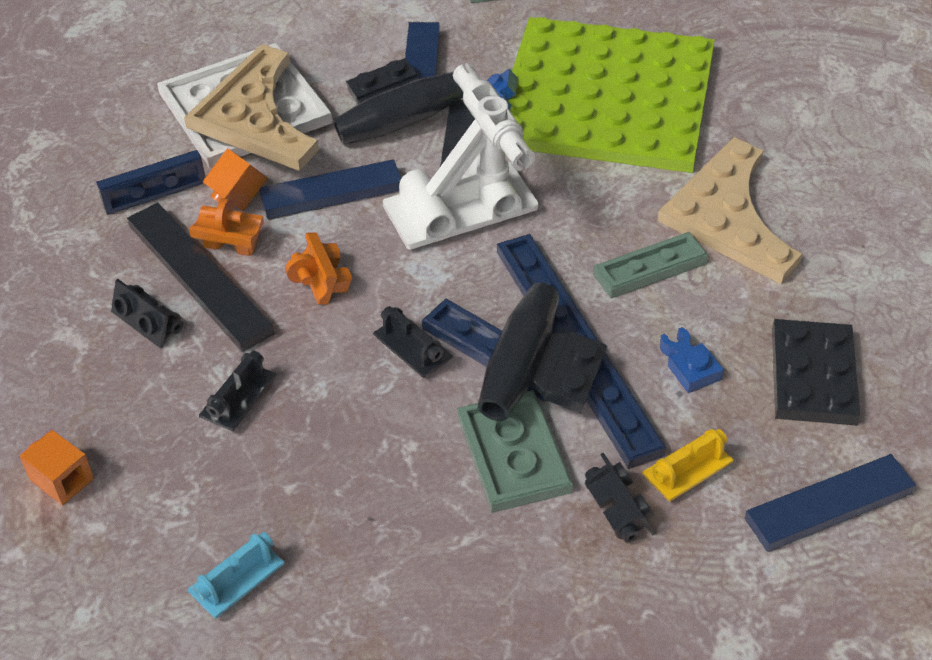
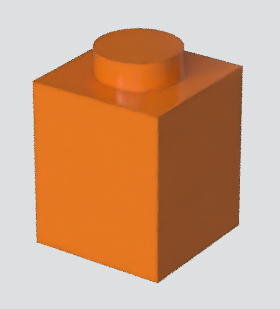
(234, 180)
(56, 467)

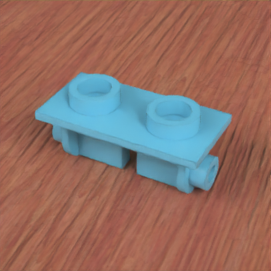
(236, 575)

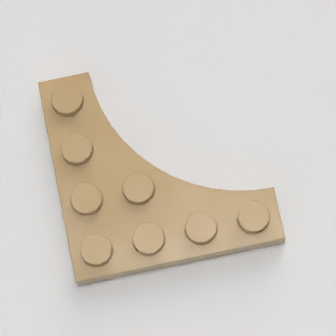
(245, 114)
(721, 216)

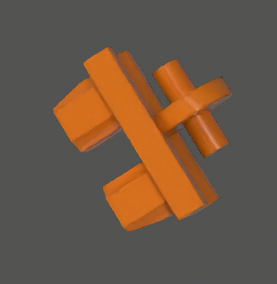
(227, 226)
(319, 269)

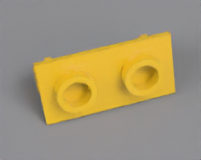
(689, 465)

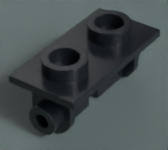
(143, 314)
(411, 342)
(238, 392)
(629, 512)

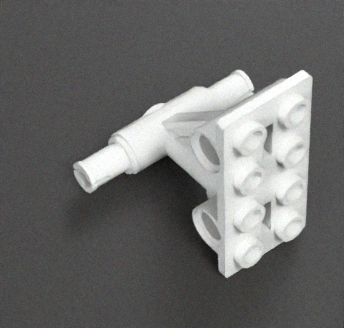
(474, 181)

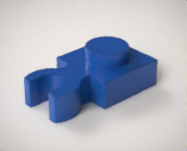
(504, 84)
(690, 364)

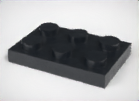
(815, 372)

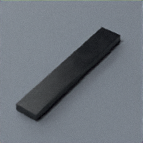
(201, 277)

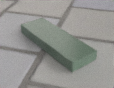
(650, 264)

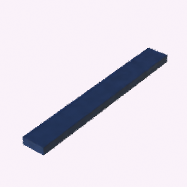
(609, 395)

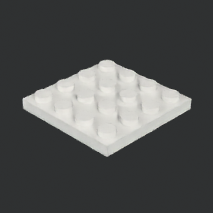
(292, 96)

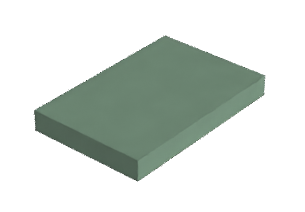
(515, 456)

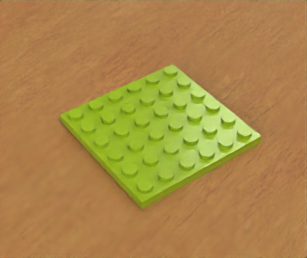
(611, 93)

